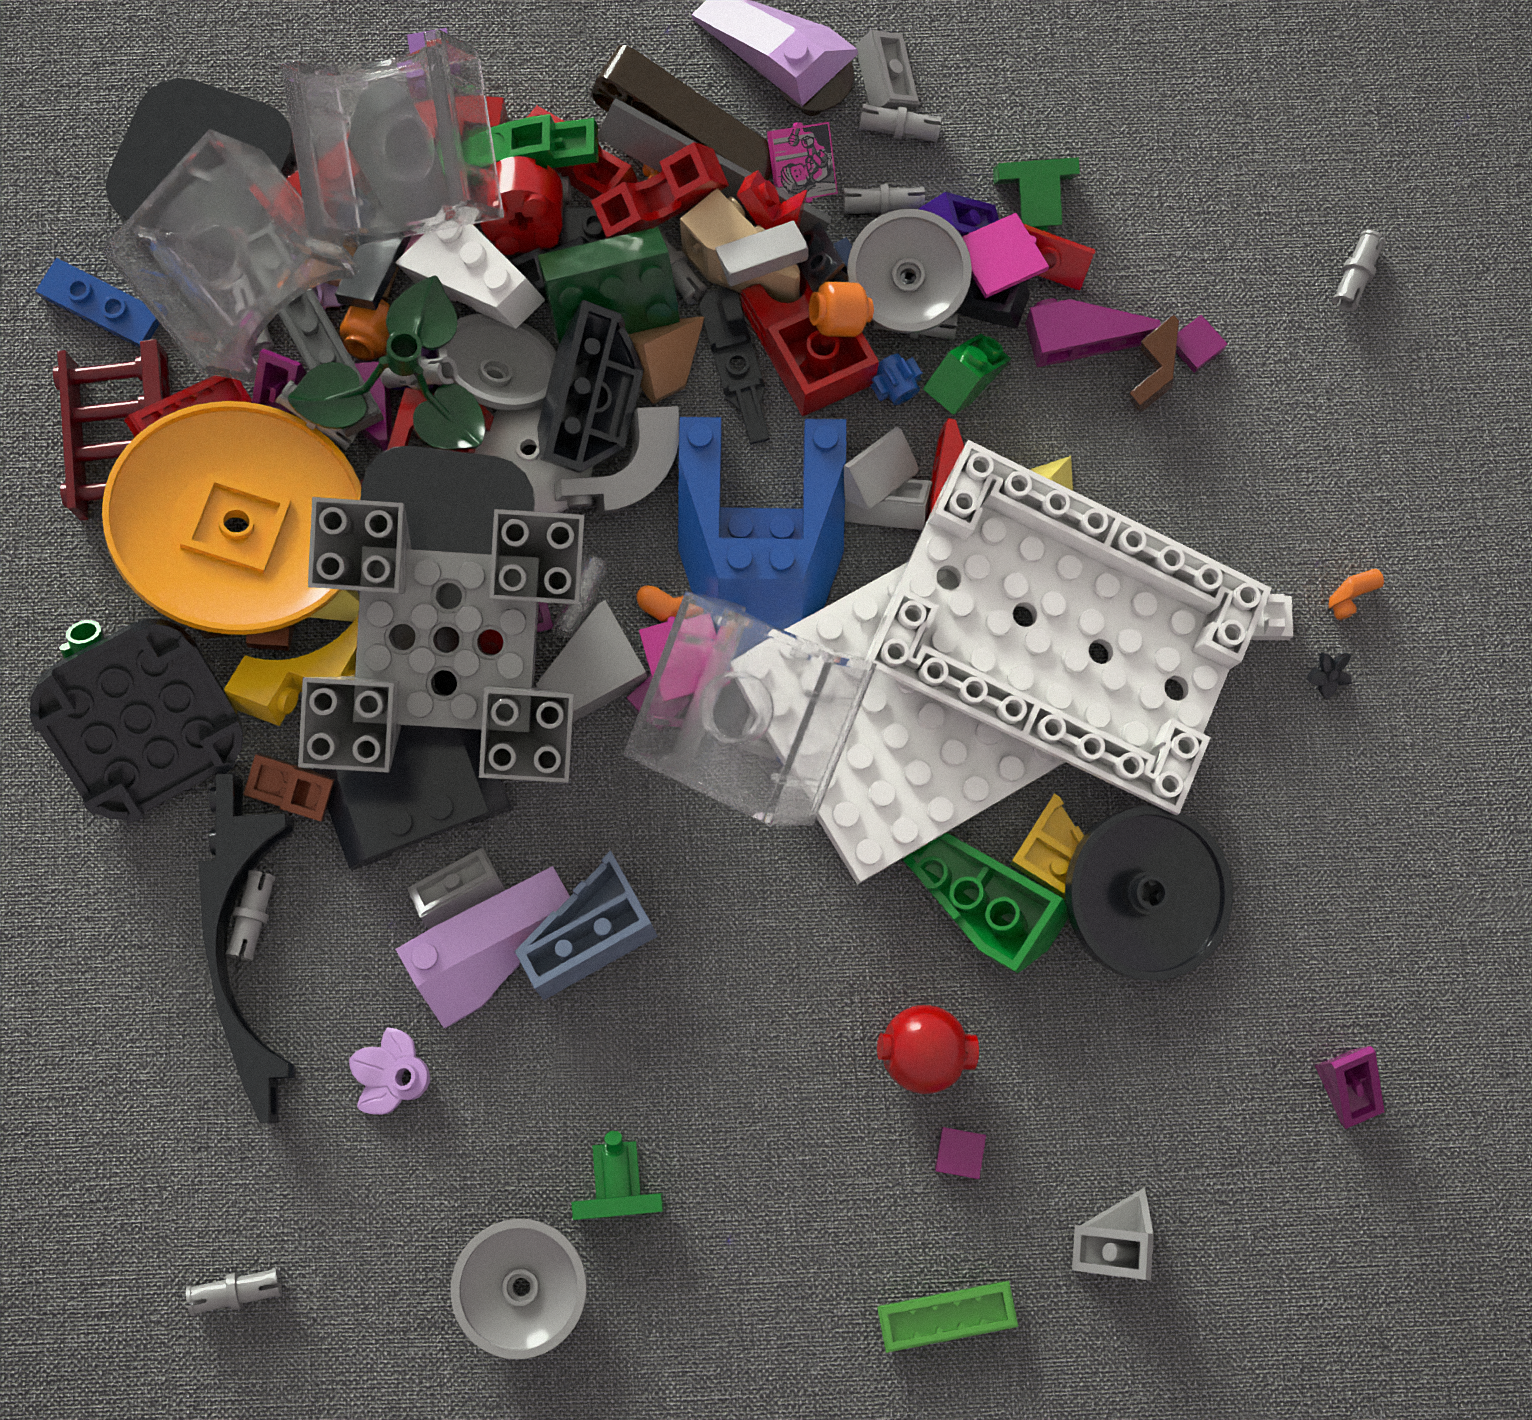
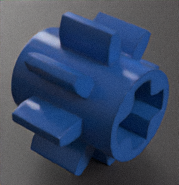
(897, 379)

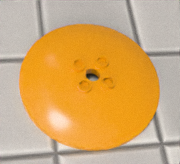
(192, 475)

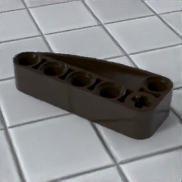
(671, 102)

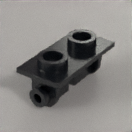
(823, 260)

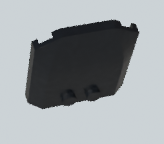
(425, 793)

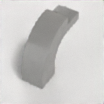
(651, 457)

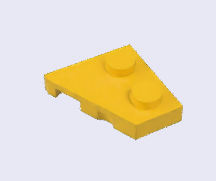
(1049, 847)

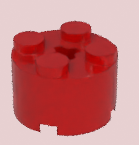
(530, 207)

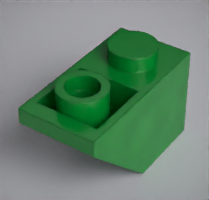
(966, 372)

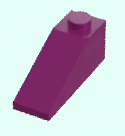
(1081, 330)

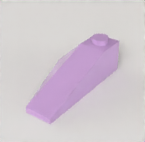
(779, 45)
(474, 952)

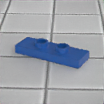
(97, 302)

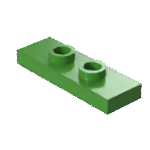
(947, 1316)

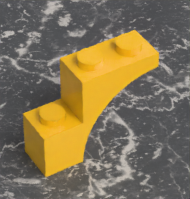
(272, 686)

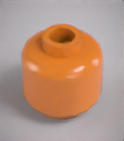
(840, 309)
(365, 331)

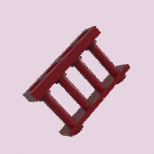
(149, 367)

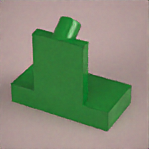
(1038, 187)
(616, 1183)

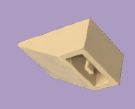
(722, 221)

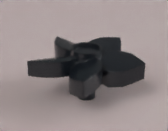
(1330, 674)

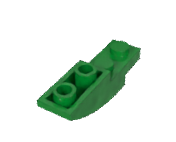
(546, 141)

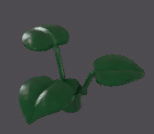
(414, 321)

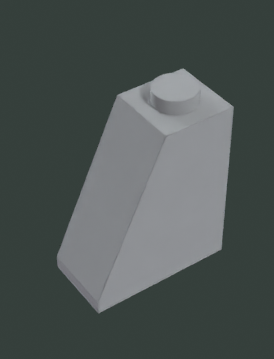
(595, 664)

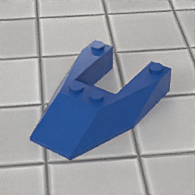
(762, 558)

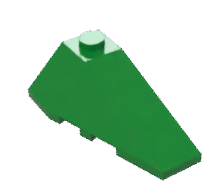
(992, 904)

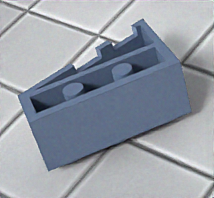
(586, 932)

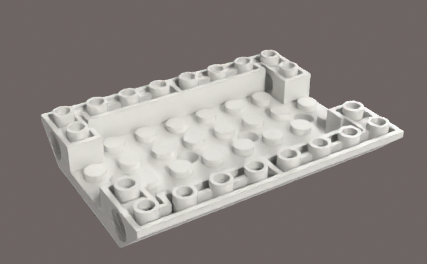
(1085, 582)

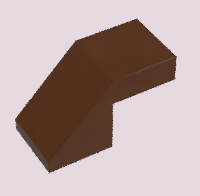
(1161, 351)

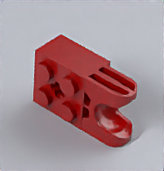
(810, 364)

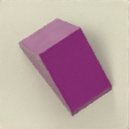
(272, 377)
(1353, 1085)

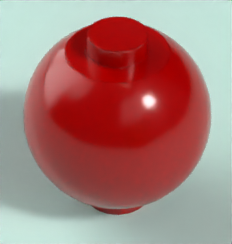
(926, 1049)

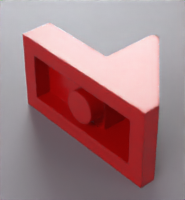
(763, 202)

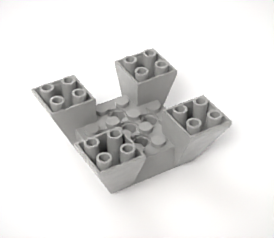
(359, 717)

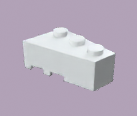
(472, 273)

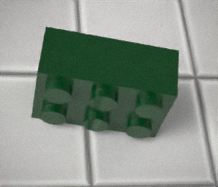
(617, 273)

